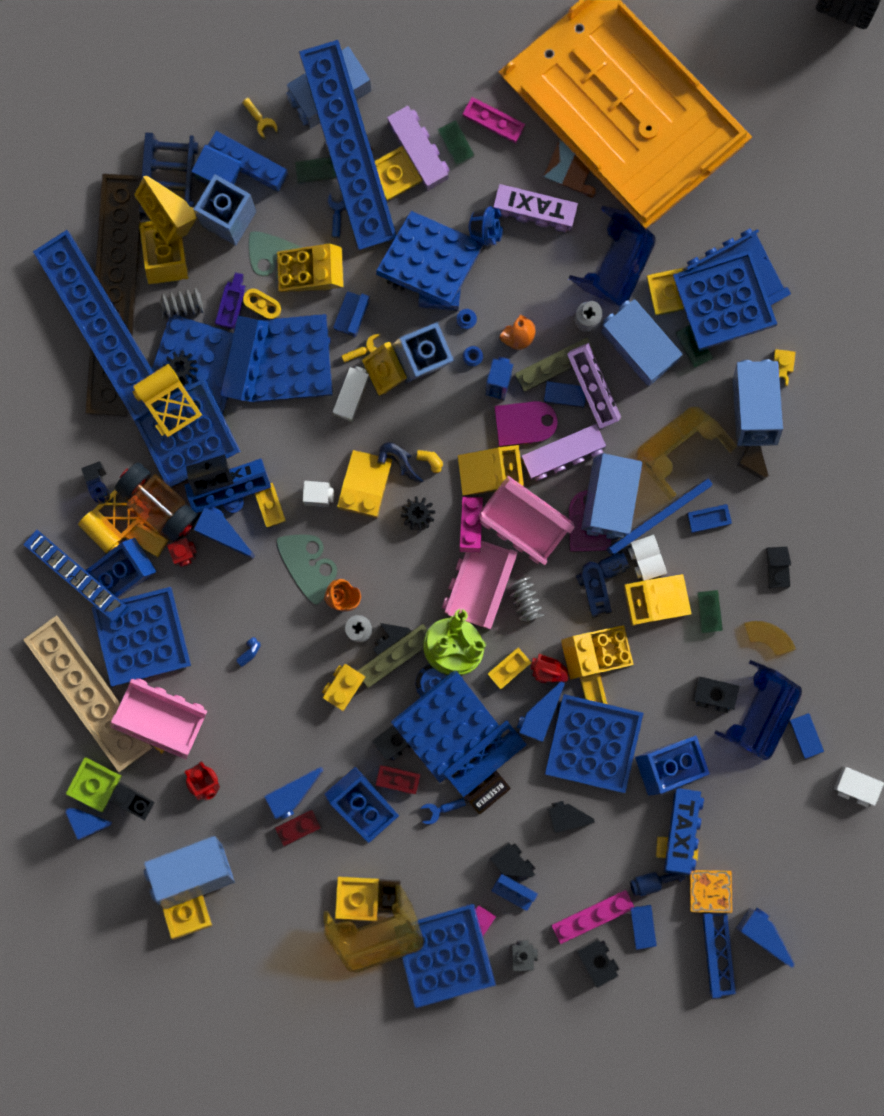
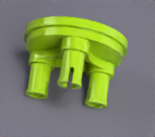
(453, 645)

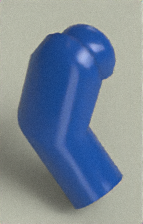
(247, 656)

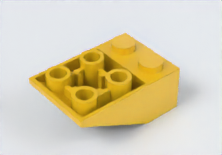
(310, 268)
(488, 469)
(657, 599)
(597, 652)

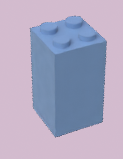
(300, 95)
(225, 210)
(640, 342)
(422, 352)
(757, 403)
(611, 496)
(188, 873)

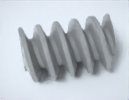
(180, 303)
(588, 308)
(525, 600)
(353, 622)

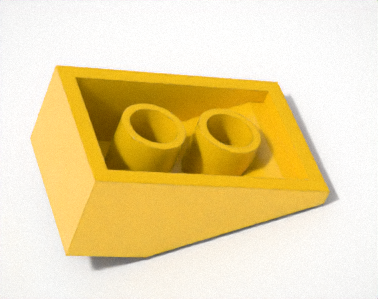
(165, 209)
(161, 260)
(364, 484)

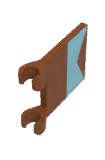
(568, 170)

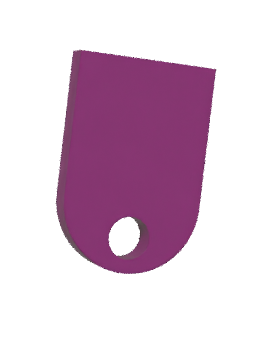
(522, 423)
(578, 538)

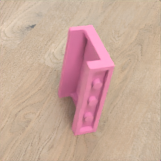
(525, 520)
(480, 584)
(159, 718)

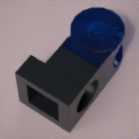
(94, 482)

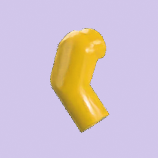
(432, 458)

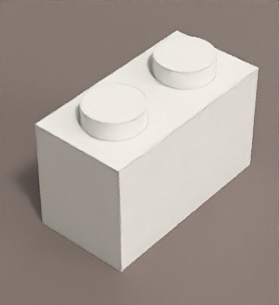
(317, 494)
(859, 786)

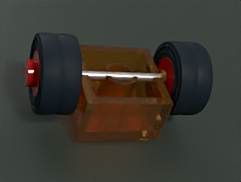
(155, 503)

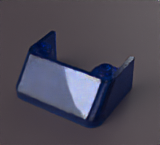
(623, 261)
(767, 714)

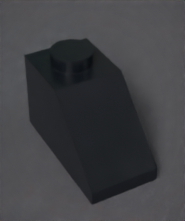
(567, 817)

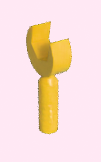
(263, 123)
(362, 350)

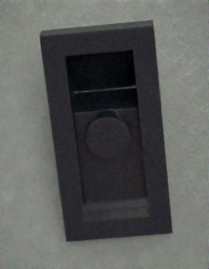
(778, 567)
(395, 634)

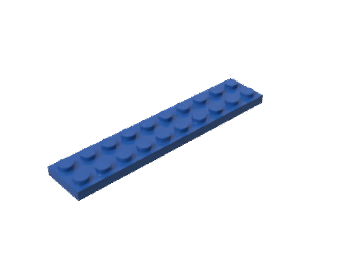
(347, 144)
(96, 319)

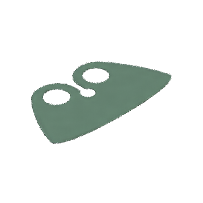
(266, 247)
(297, 561)

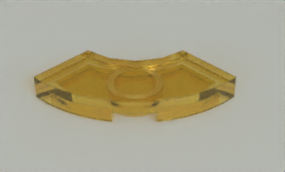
(770, 635)

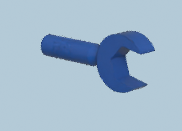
(337, 207)
(444, 808)

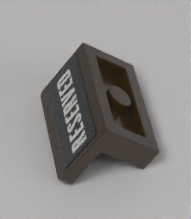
(487, 792)

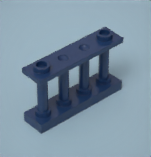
(150, 164)

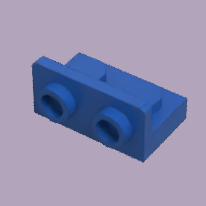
(514, 892)

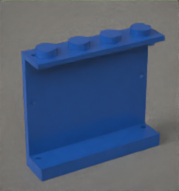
(748, 241)

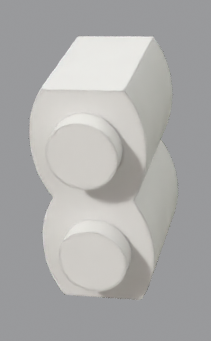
(648, 558)

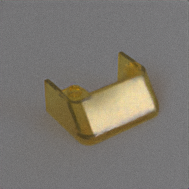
(655, 450)
(378, 941)

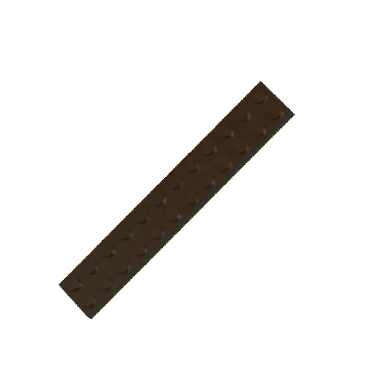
(117, 274)

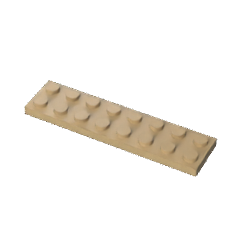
(84, 690)

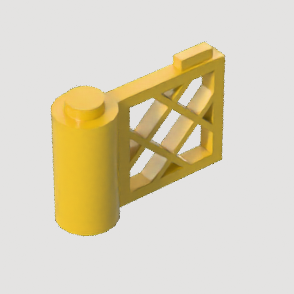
(157, 386)
(101, 530)

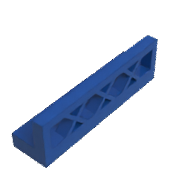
(487, 760)
(712, 957)

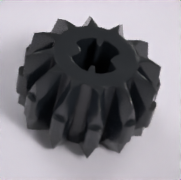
(188, 365)
(412, 518)

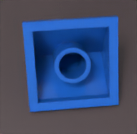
(215, 162)
(84, 823)

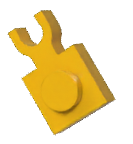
(785, 363)

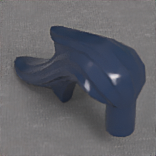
(401, 457)

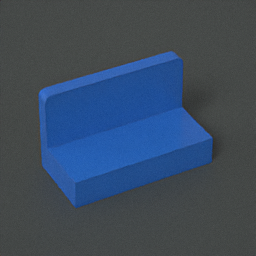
(351, 313)

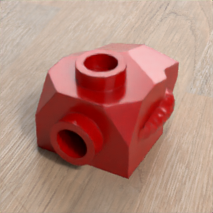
(548, 669)
(202, 782)

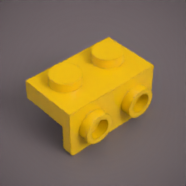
(343, 686)

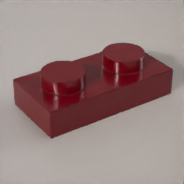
(398, 779)
(297, 827)

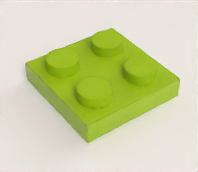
(93, 784)

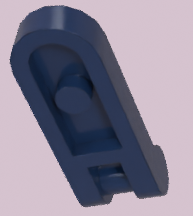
(595, 589)

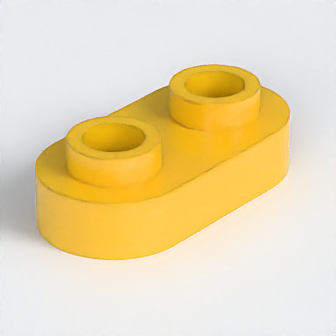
(262, 304)

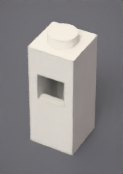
(351, 393)

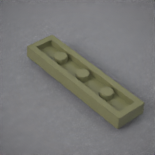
(548, 367)
(393, 656)

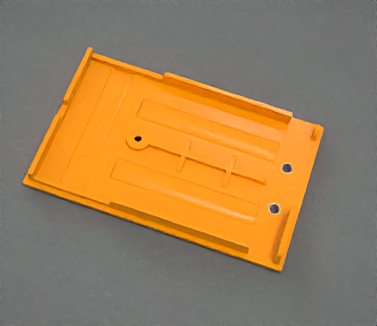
(607, 90)

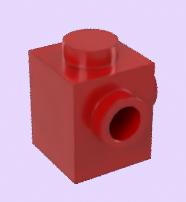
(182, 552)

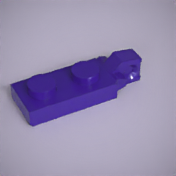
(231, 302)

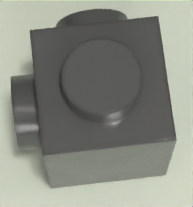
(523, 956)

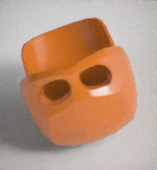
(519, 336)
(346, 597)

